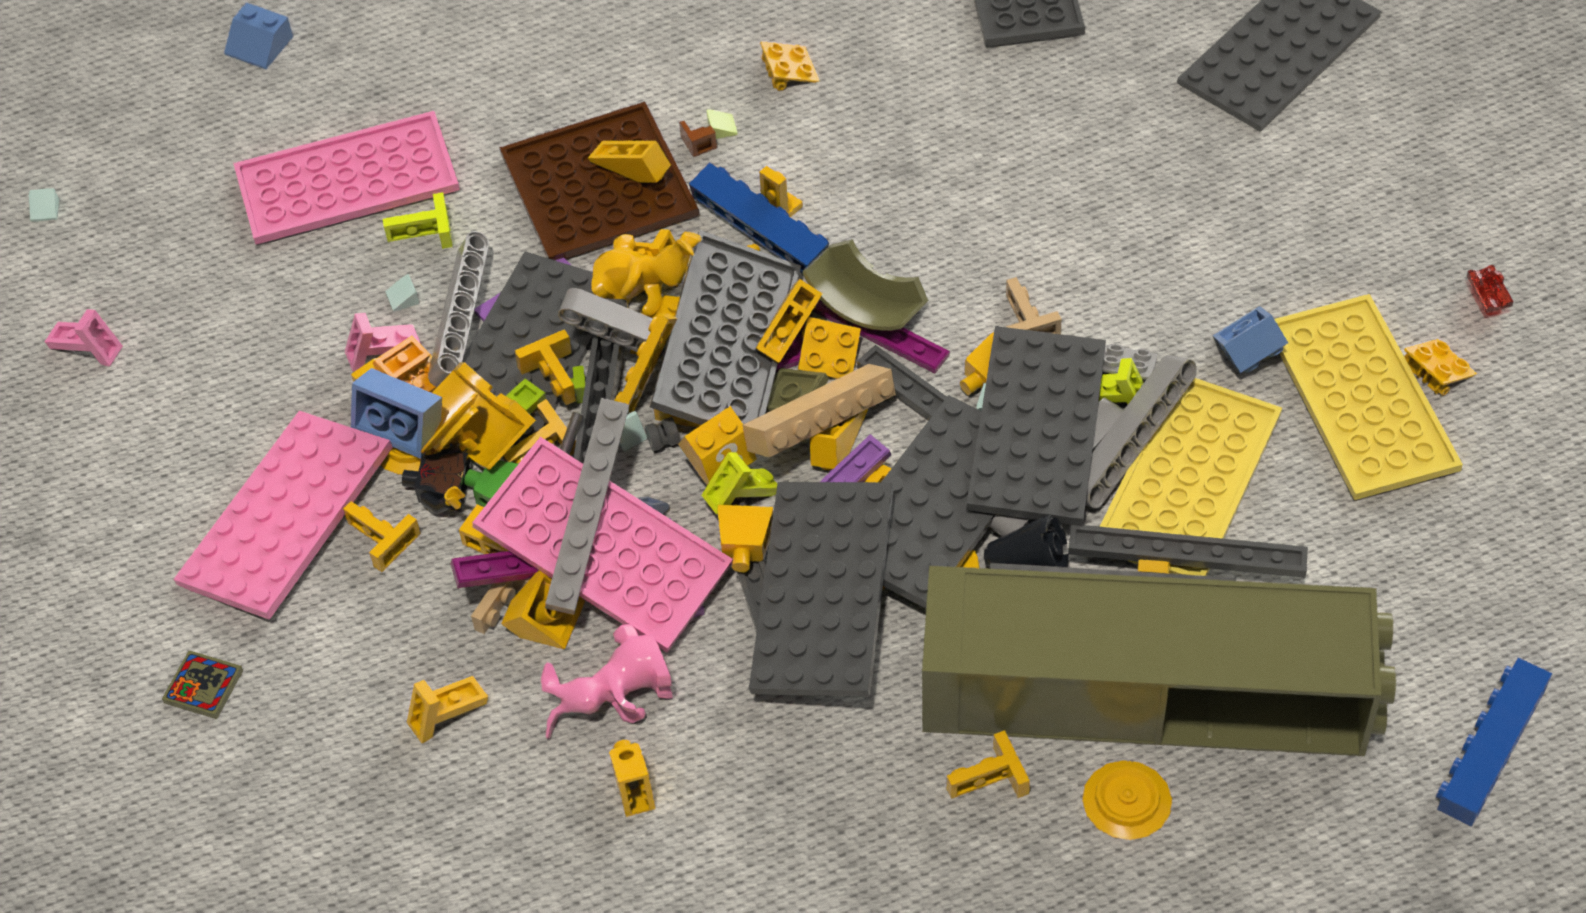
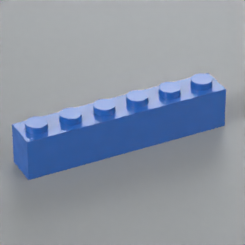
(756, 216)
(1494, 741)

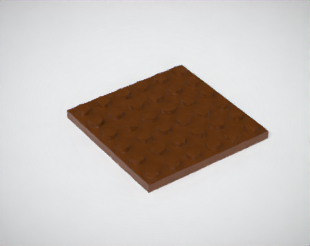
(584, 205)

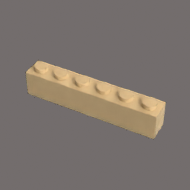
(818, 410)

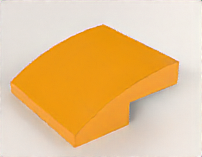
(407, 363)

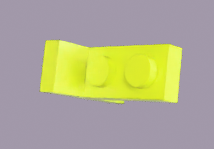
(421, 224)
(1123, 385)
(737, 480)

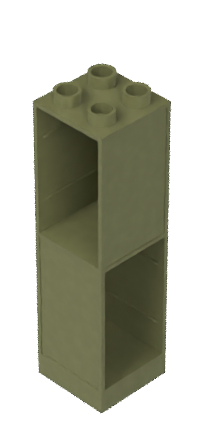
(1155, 660)

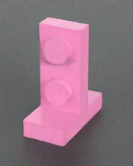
(86, 335)
(369, 340)

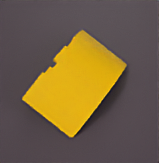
(496, 423)

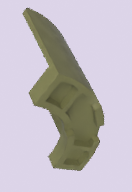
(860, 292)

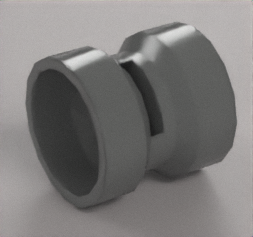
(662, 434)

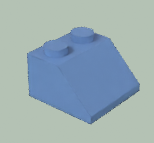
(257, 35)
(1251, 339)

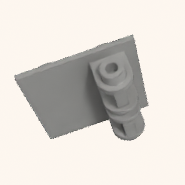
(1142, 358)

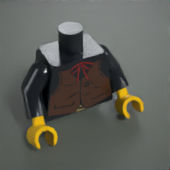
(442, 475)

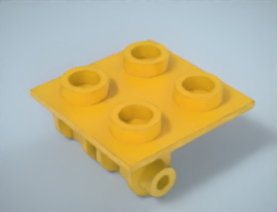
(787, 63)
(828, 347)
(1437, 365)

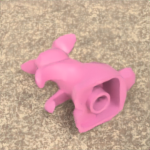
(631, 667)

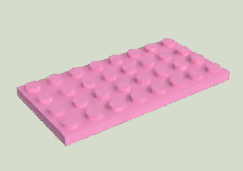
(345, 177)
(283, 514)
(640, 561)

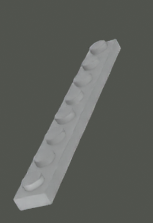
(587, 507)

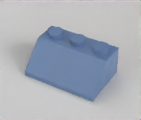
(395, 411)

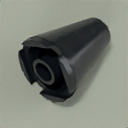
(1032, 544)

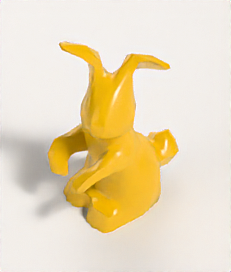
(627, 273)

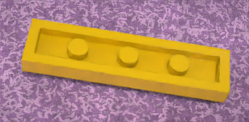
(648, 356)

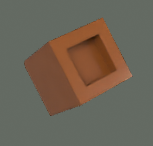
(698, 140)

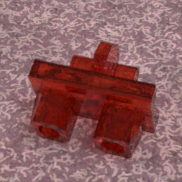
(1490, 289)

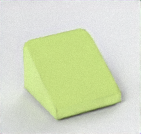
(721, 123)

